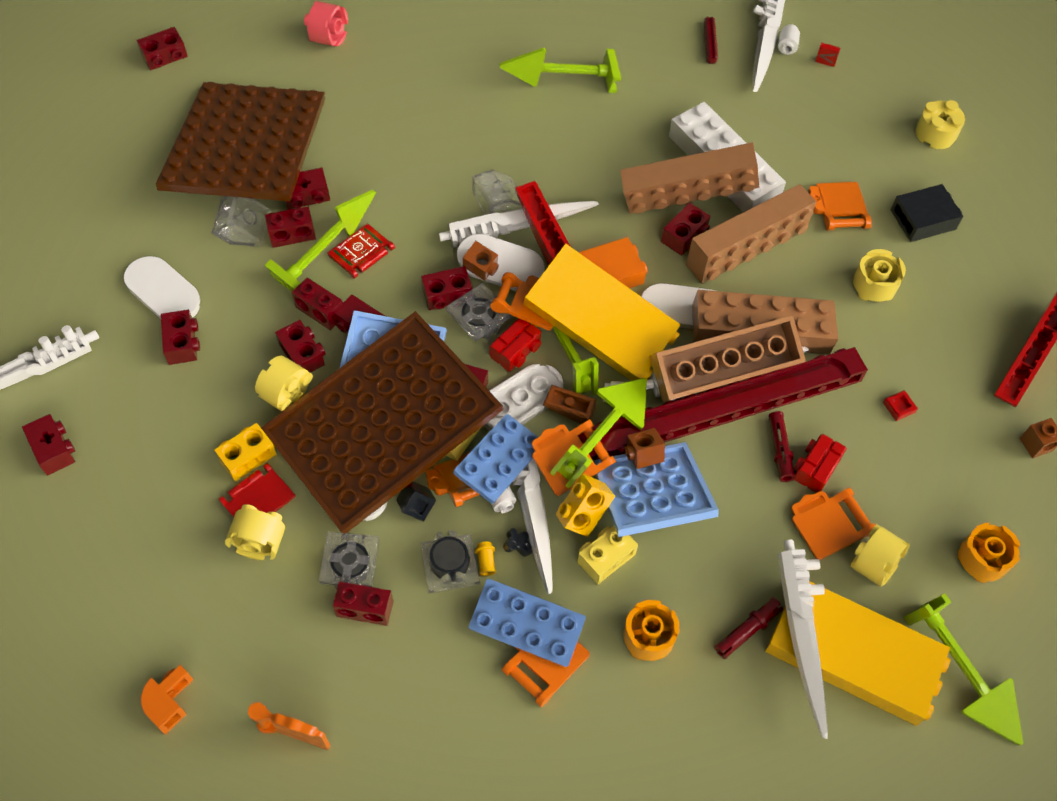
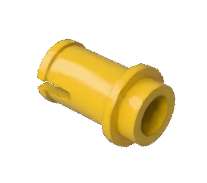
(486, 559)

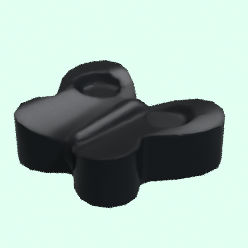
(517, 542)

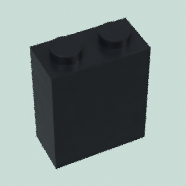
(926, 212)

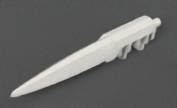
(770, 22)
(505, 222)
(48, 357)
(535, 520)
(801, 624)

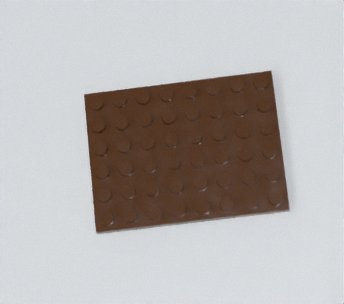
(243, 142)
(381, 421)

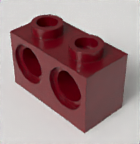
(162, 48)
(290, 227)
(683, 227)
(445, 284)
(316, 302)
(175, 337)
(298, 349)
(363, 603)

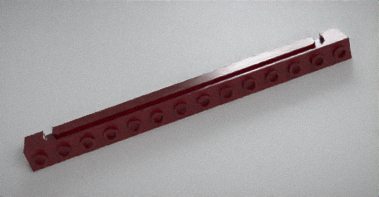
(740, 399)

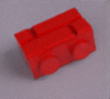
(515, 344)
(819, 463)

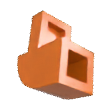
(158, 699)

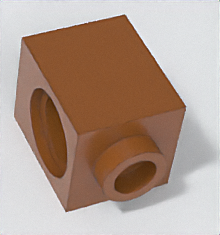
(478, 252)
(1040, 438)
(645, 448)

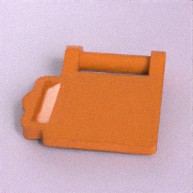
(840, 200)
(517, 308)
(555, 443)
(443, 481)
(826, 525)
(548, 671)
(286, 725)

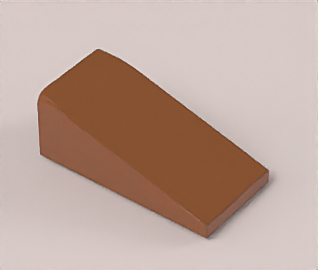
(570, 404)

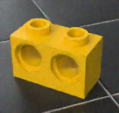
(248, 456)
(585, 505)

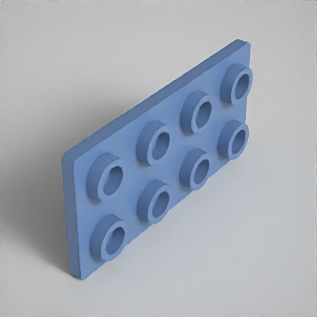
(497, 459)
(527, 622)

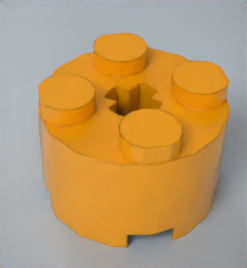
(989, 552)
(660, 620)

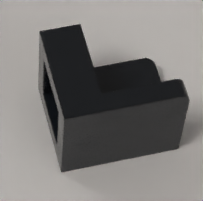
(416, 501)

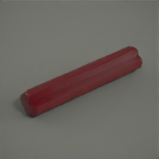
(710, 40)

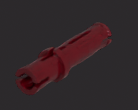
(785, 470)
(756, 621)

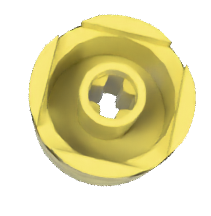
(940, 124)
(878, 275)
(282, 383)
(255, 533)
(880, 555)

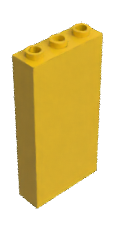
(601, 314)
(870, 656)

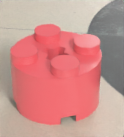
(326, 23)

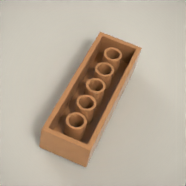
(690, 178)
(750, 233)
(726, 312)
(727, 358)

